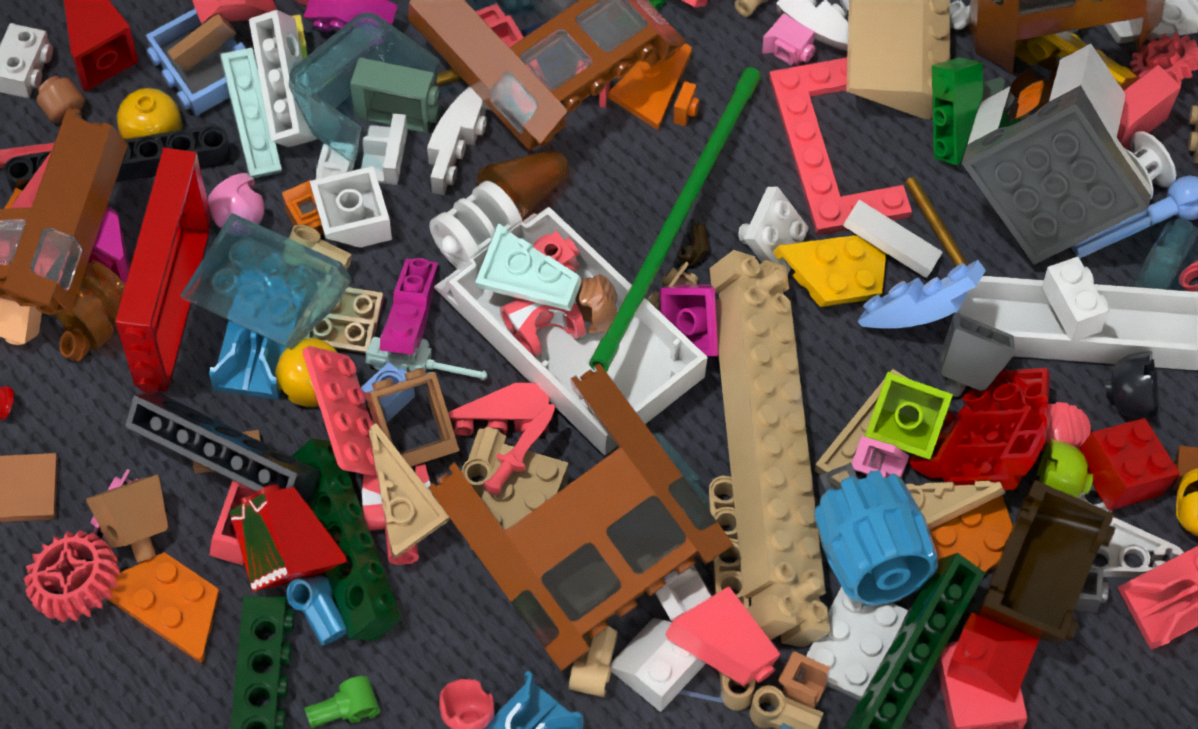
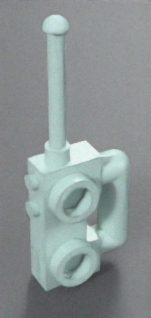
(420, 359)

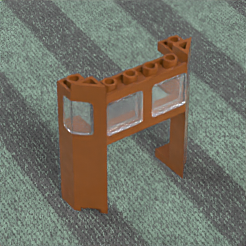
(552, 66)
(51, 242)

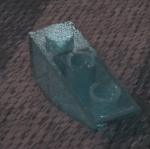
(1168, 255)

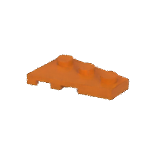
(649, 89)

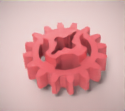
(1172, 54)

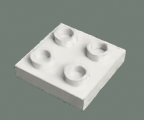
(773, 225)

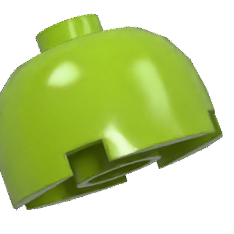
(1064, 469)

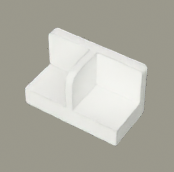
(385, 149)
(682, 592)

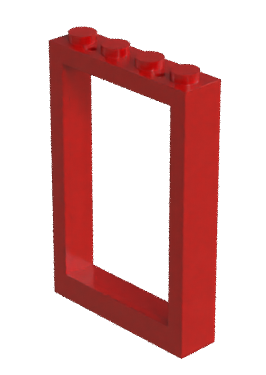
(164, 261)

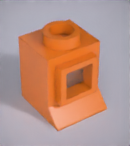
(301, 206)

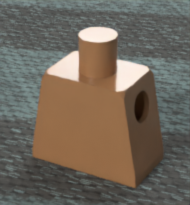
(131, 515)

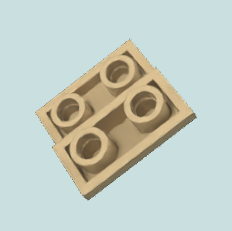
(352, 321)

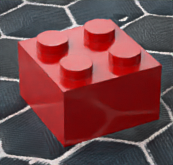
(1128, 464)

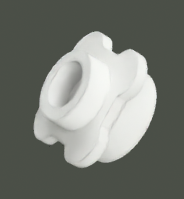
(959, 15)

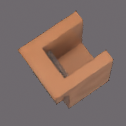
(804, 679)

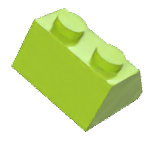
(908, 415)

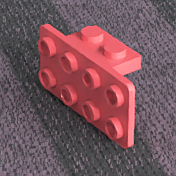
(342, 408)

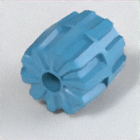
(876, 539)

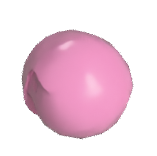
(236, 197)

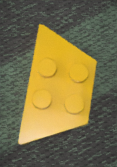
(836, 268)

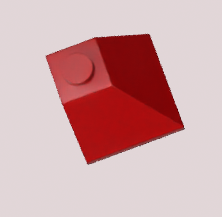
(992, 657)

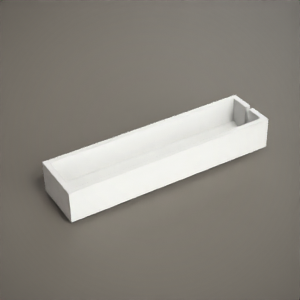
(1135, 322)

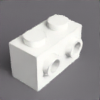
(22, 59)
(1075, 298)

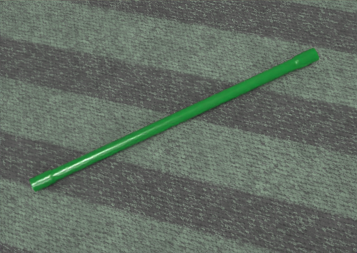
(609, 344)

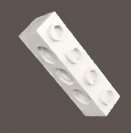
(276, 55)

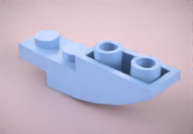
(920, 303)

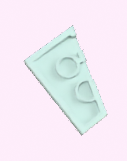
(525, 273)

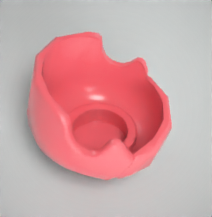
(466, 705)

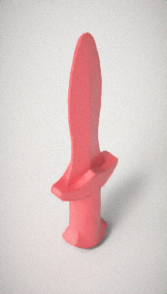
(513, 460)

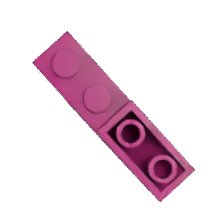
(410, 307)

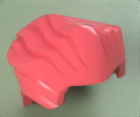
(1067, 424)

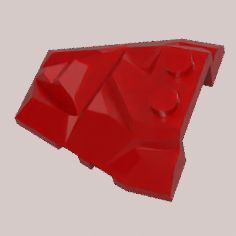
(994, 433)

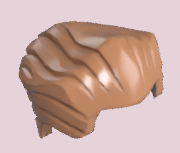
(597, 302)

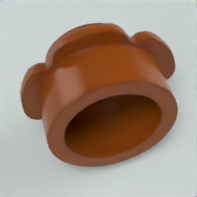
(74, 344)

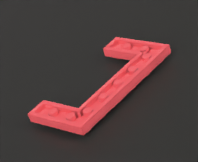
(826, 206)

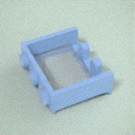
(205, 82)

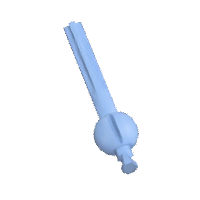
(1180, 201)

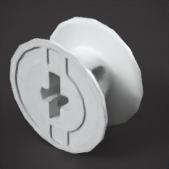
(1152, 160)

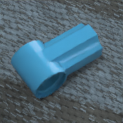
(315, 600)

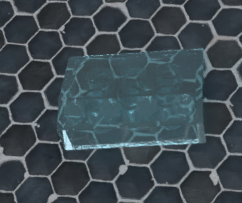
(266, 282)

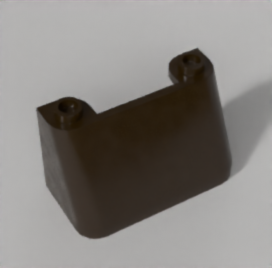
(1046, 564)

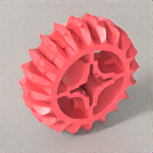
(62, 571)

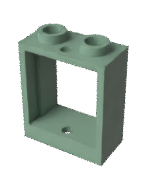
(399, 81)

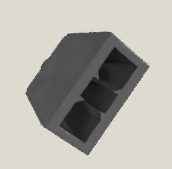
(973, 354)

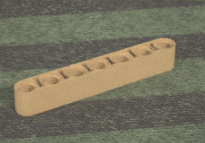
(728, 575)

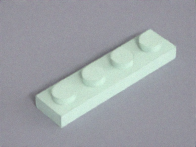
(250, 113)

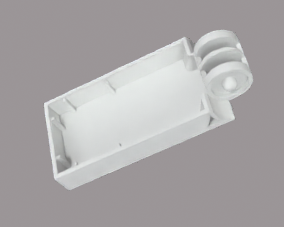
(652, 360)

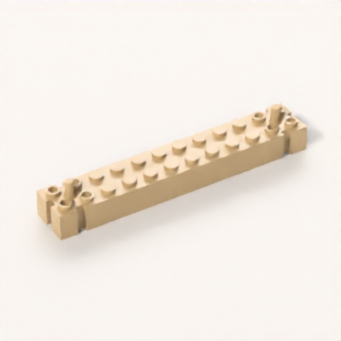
(768, 450)

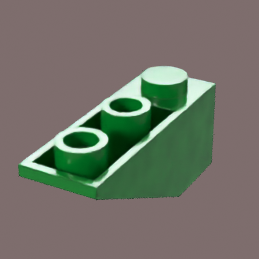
(955, 102)

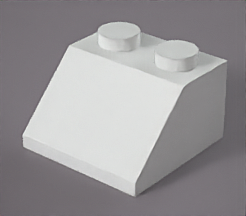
(352, 208)
(655, 665)

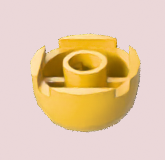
(147, 113)
(294, 375)

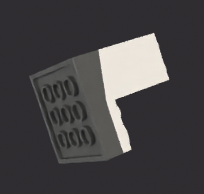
(1053, 154)

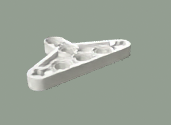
(1132, 540)

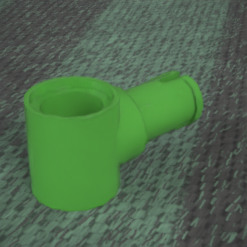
(352, 702)

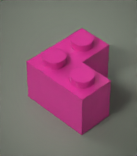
(337, 13)

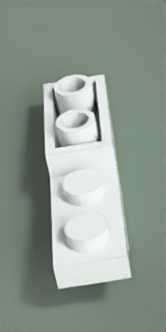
(826, 20)
(456, 128)

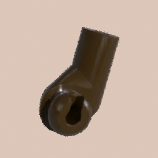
(698, 249)

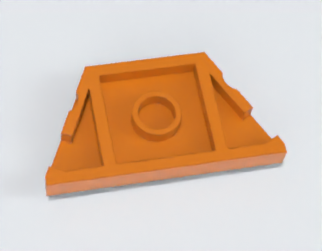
(976, 534)
(169, 602)

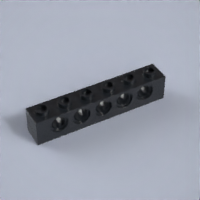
(218, 445)

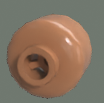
(58, 95)

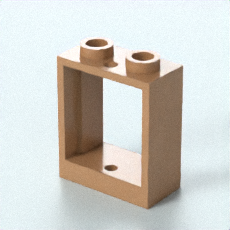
(415, 378)

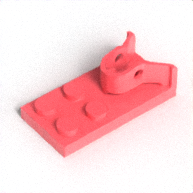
(1165, 599)

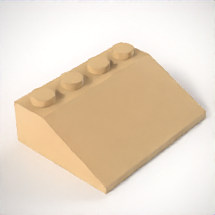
(895, 49)

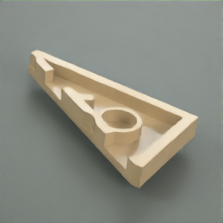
(946, 501)
(407, 503)

